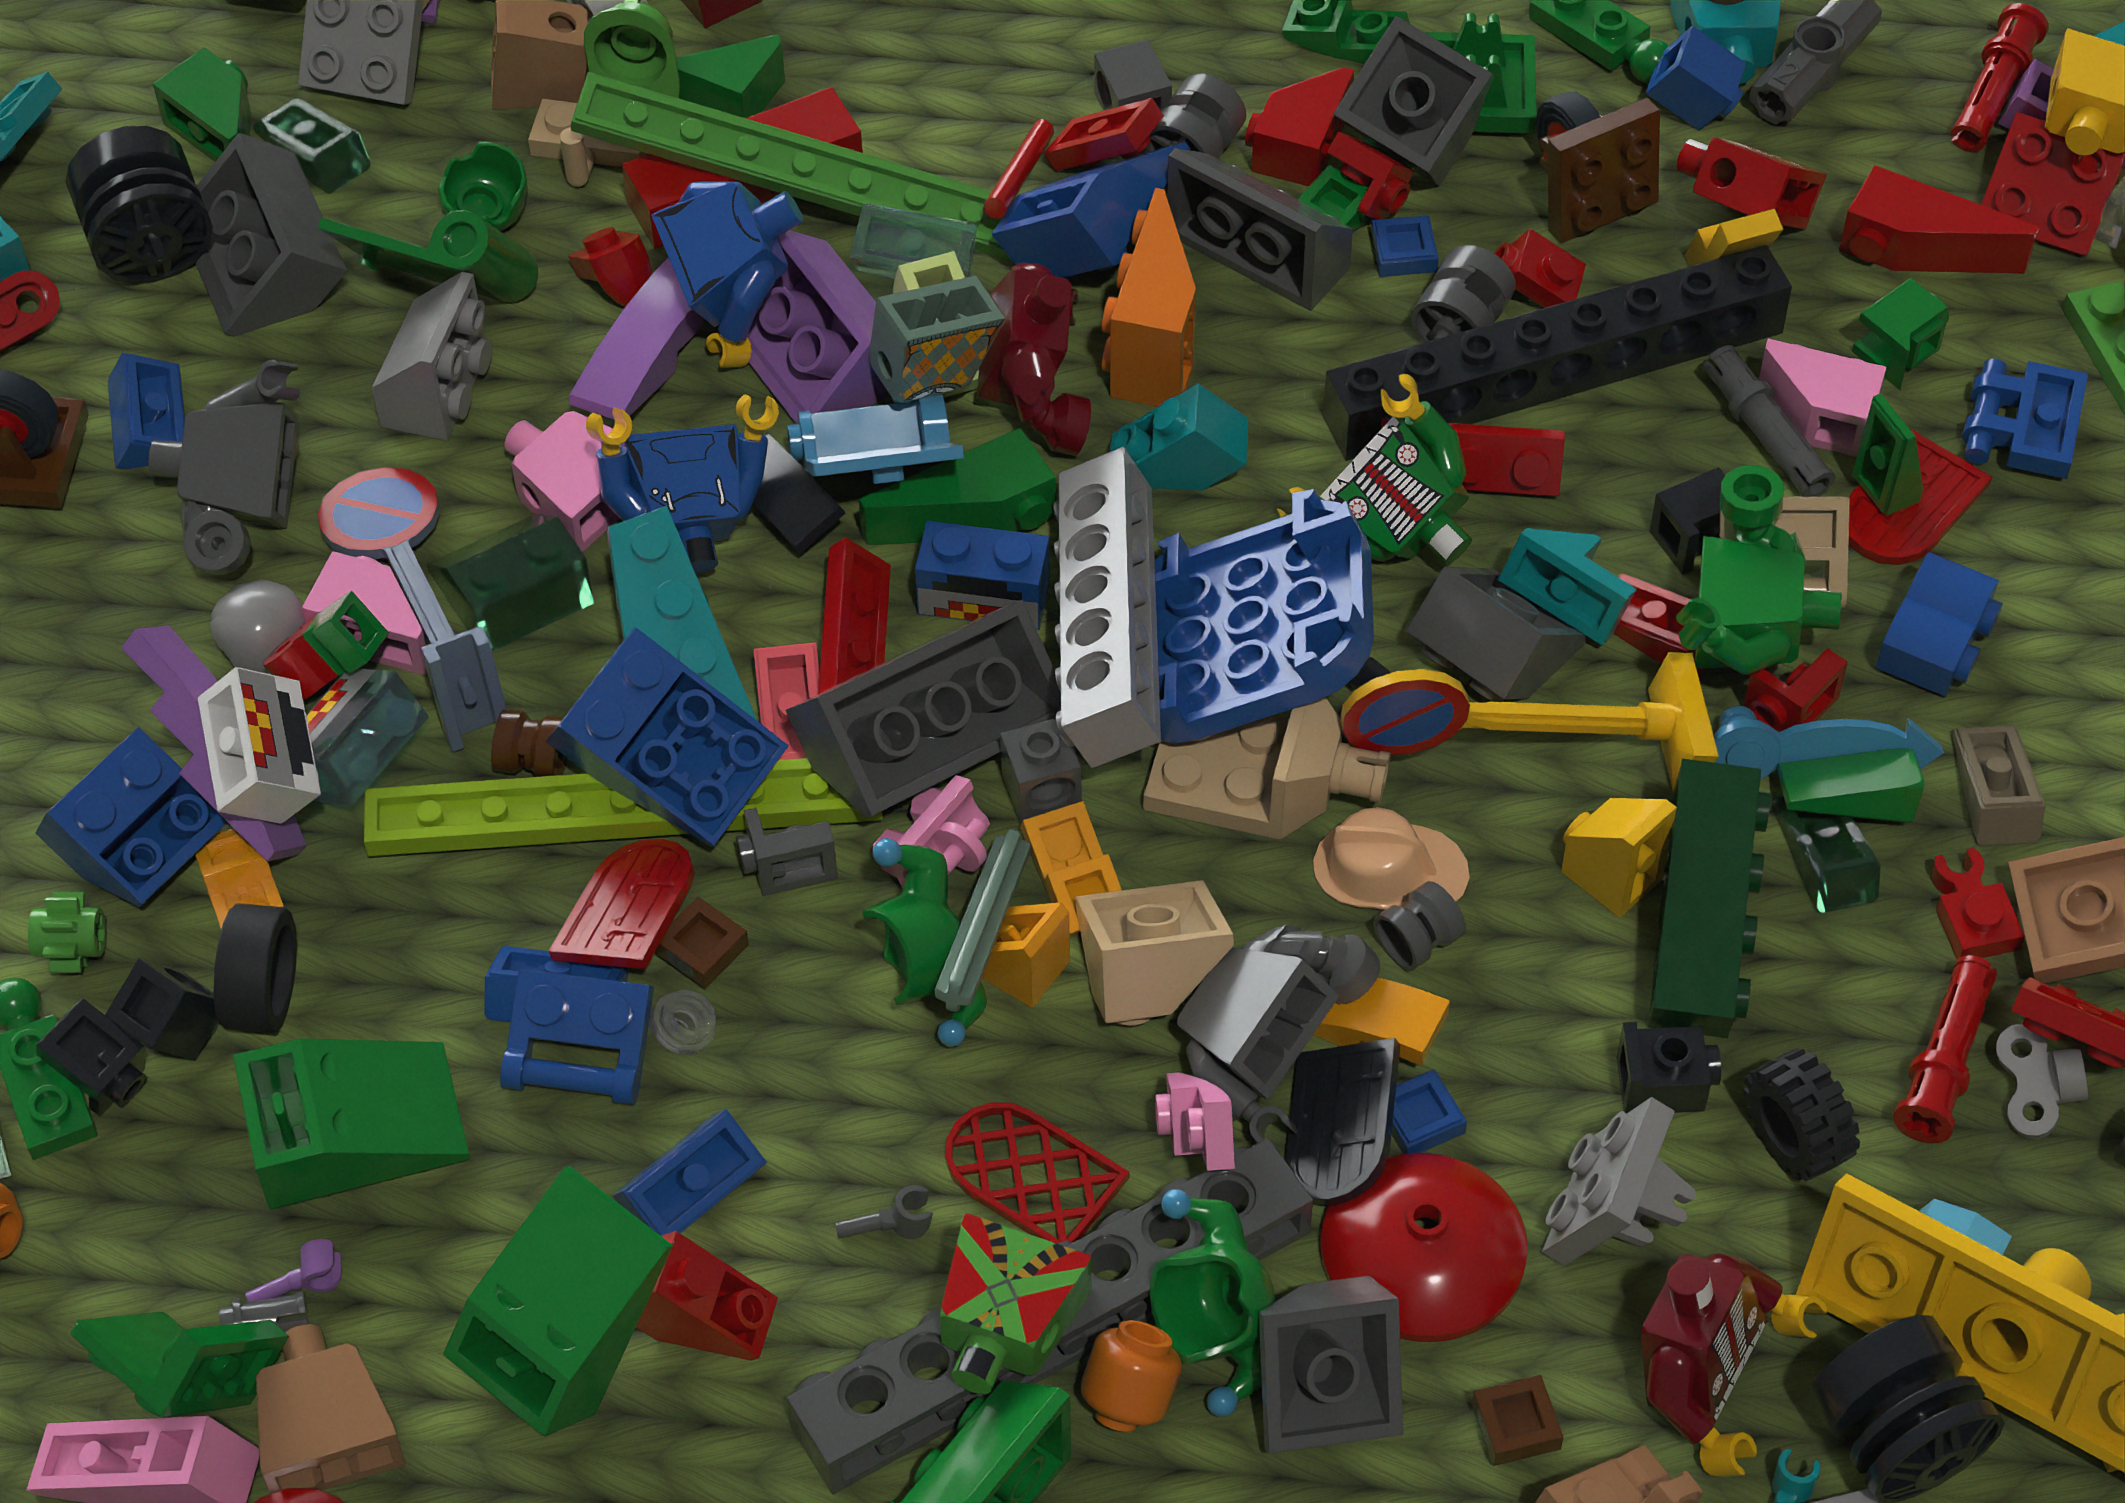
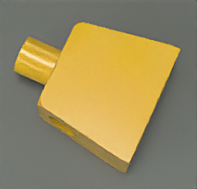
(2088, 94)

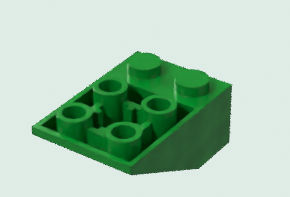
(347, 1114)
(559, 1305)

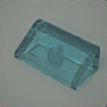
(897, 237)

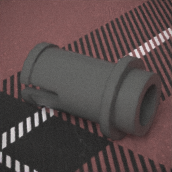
(266, 1310)

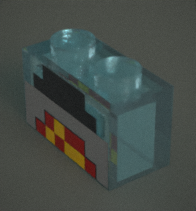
(360, 731)

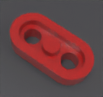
(14, 323)

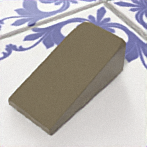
(1999, 785)

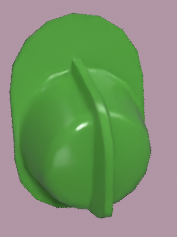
(633, 47)

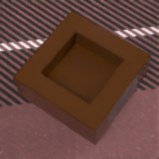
(702, 942)
(1517, 1420)

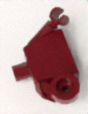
(1028, 355)

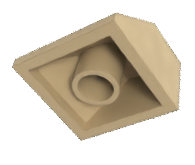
(1150, 947)

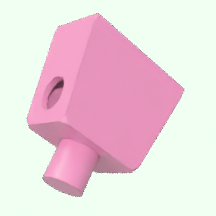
(560, 475)

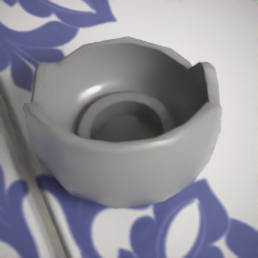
(255, 621)

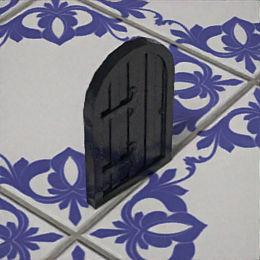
(1343, 1118)

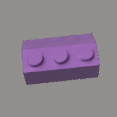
(815, 332)

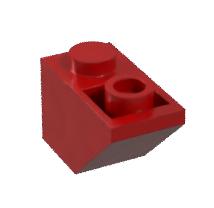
(707, 1304)

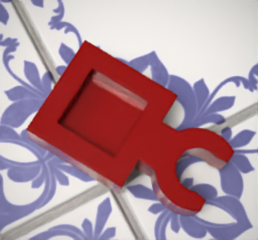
(1974, 915)

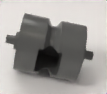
(1202, 114)
(1464, 294)

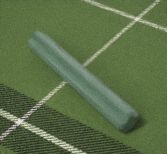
(982, 921)

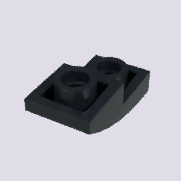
(794, 500)

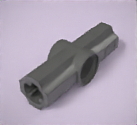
(1813, 58)

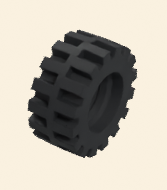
(1801, 1114)

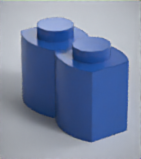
(1938, 624)

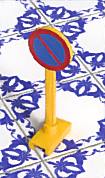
(1426, 707)

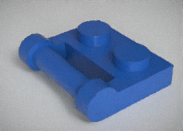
(578, 1013)

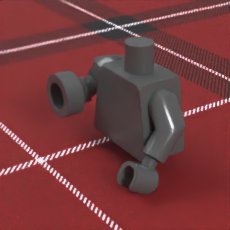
(233, 467)
(1263, 1009)

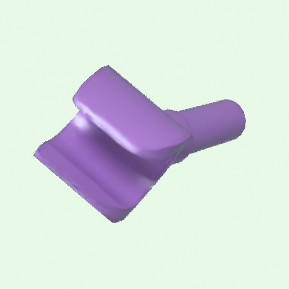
(318, 1273)

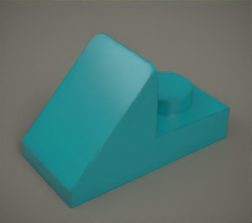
(1560, 577)

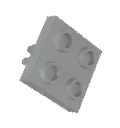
(362, 47)
(1617, 1185)

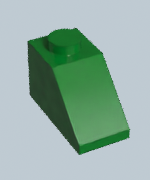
(205, 102)

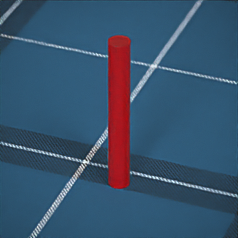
(1018, 169)

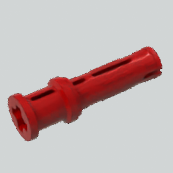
(2004, 61)
(1941, 1071)

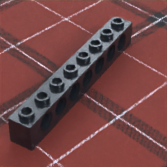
(1567, 346)

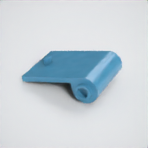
(873, 439)

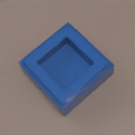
(1404, 246)
(1425, 1114)

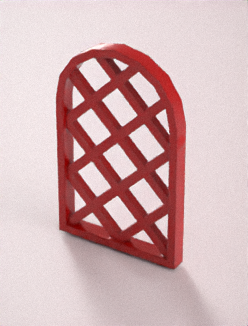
(1117, 1174)

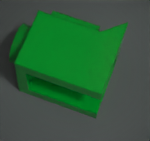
(1904, 328)

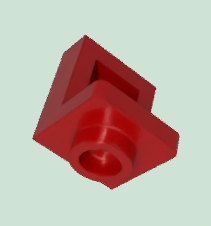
(1542, 269)

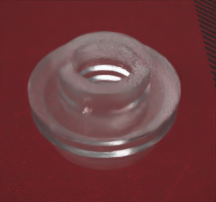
(693, 1012)

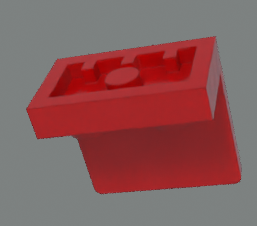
(2052, 185)

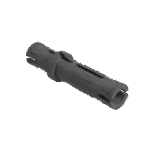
(1755, 405)

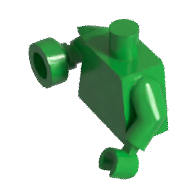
(1753, 588)

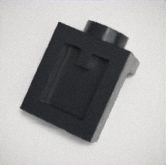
(95, 1056)

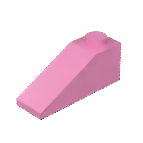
(144, 1462)

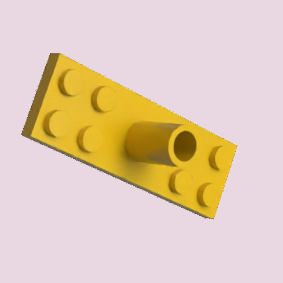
(2015, 1326)

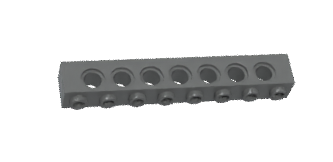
(916, 1410)

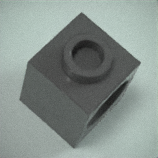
(1130, 75)
(1039, 770)

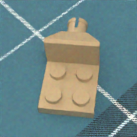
(1264, 773)

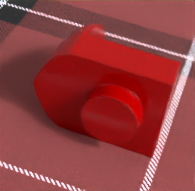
(615, 261)

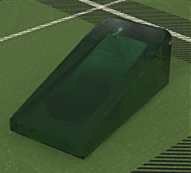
(324, 147)
(1830, 857)

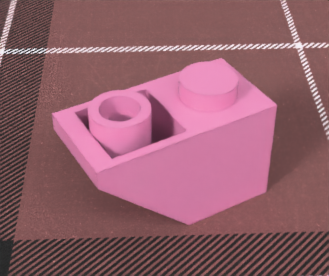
(1822, 393)

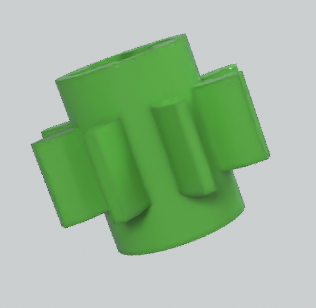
(66, 932)

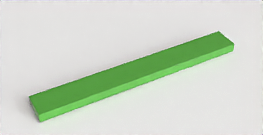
(772, 156)

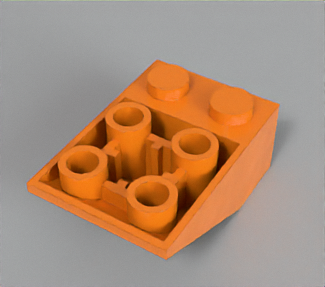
(1154, 313)

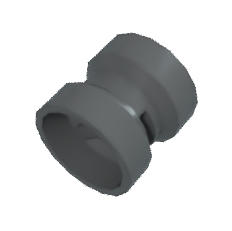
(1419, 925)

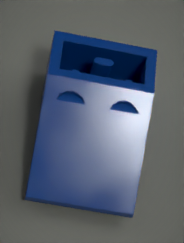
(1084, 217)
(667, 739)

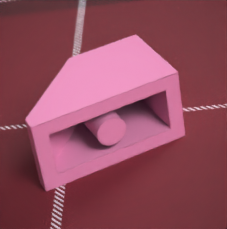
(382, 596)

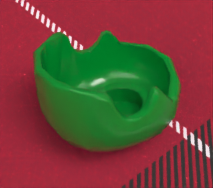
(487, 183)

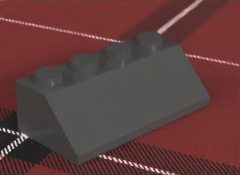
(929, 710)

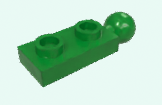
(1601, 32)
(44, 1101)

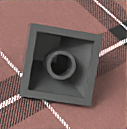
(1416, 100)
(1331, 1365)

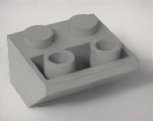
(434, 361)

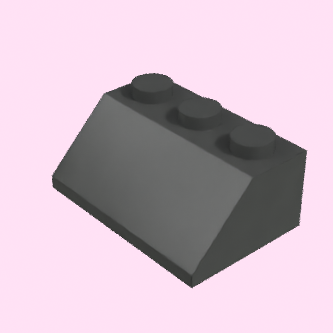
(1256, 228)
(265, 238)

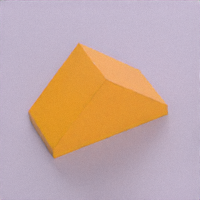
(1030, 951)

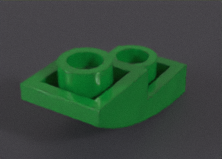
(1337, 28)

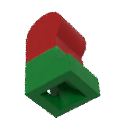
(326, 647)

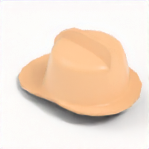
(1383, 858)

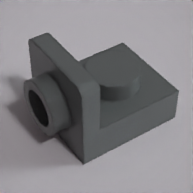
(787, 858)

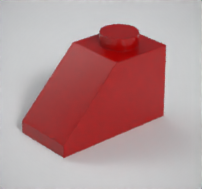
(1298, 128)

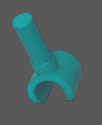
(1790, 1487)

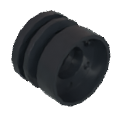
(138, 204)
(1906, 1408)

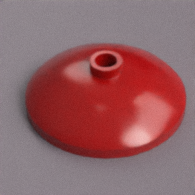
(1446, 1275)

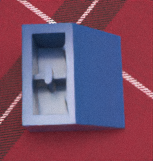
(130, 821)

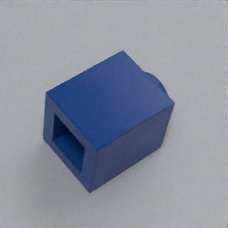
(1697, 79)

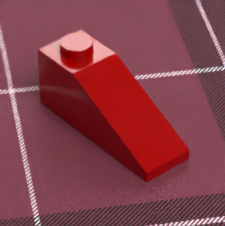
(1931, 230)

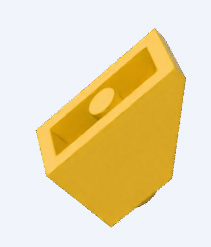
(1619, 850)

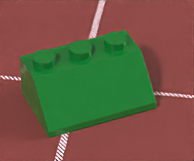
(1003, 1450)

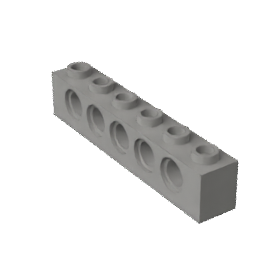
(1107, 609)

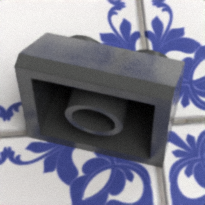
(1492, 633)

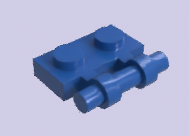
(2045, 421)

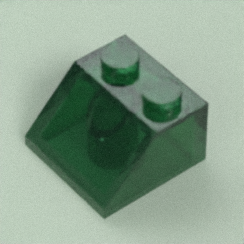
(516, 579)

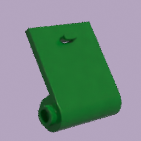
(457, 245)

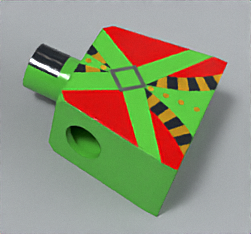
(1008, 1301)

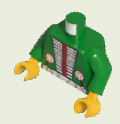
(1407, 483)

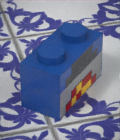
(979, 569)

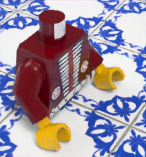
(1701, 1341)

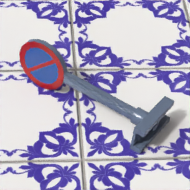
(383, 517)

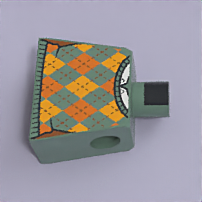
(932, 337)

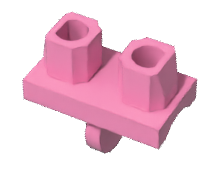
(946, 823)

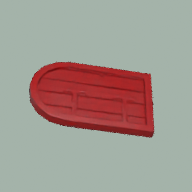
(1911, 533)
(627, 906)

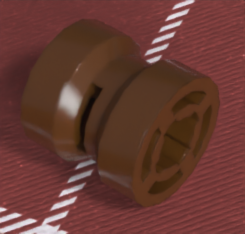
(523, 743)

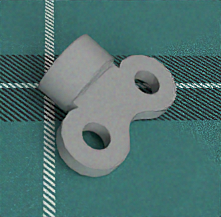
(2041, 1080)

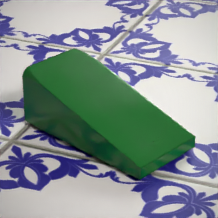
(1888, 460)
(1858, 785)

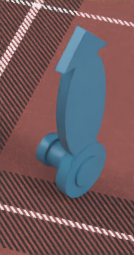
(1754, 744)

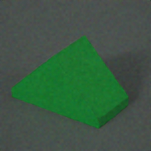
(734, 77)

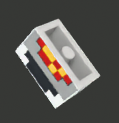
(258, 745)

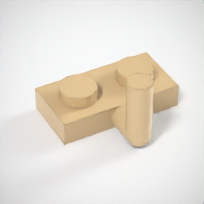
(553, 138)

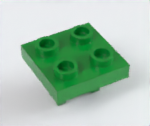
(1511, 59)

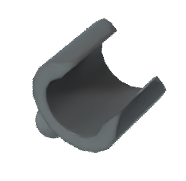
(897, 1218)

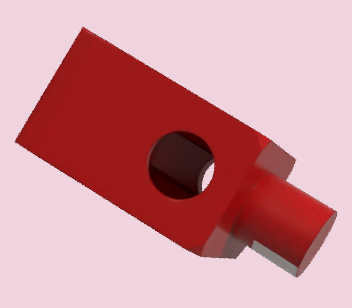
(1751, 179)

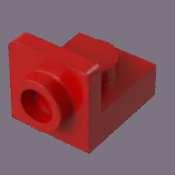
(1383, 175)
(1802, 697)

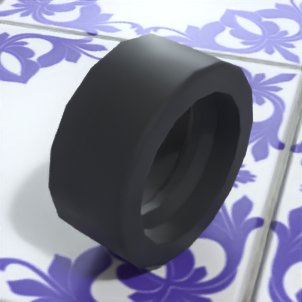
(255, 968)

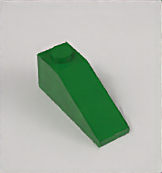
(992, 487)

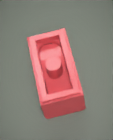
(785, 679)

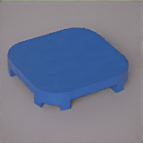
(1261, 618)

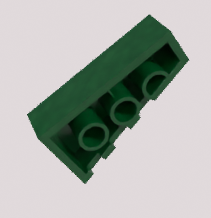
(1707, 898)

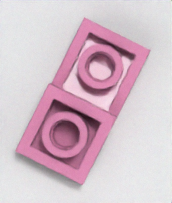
(1197, 1120)

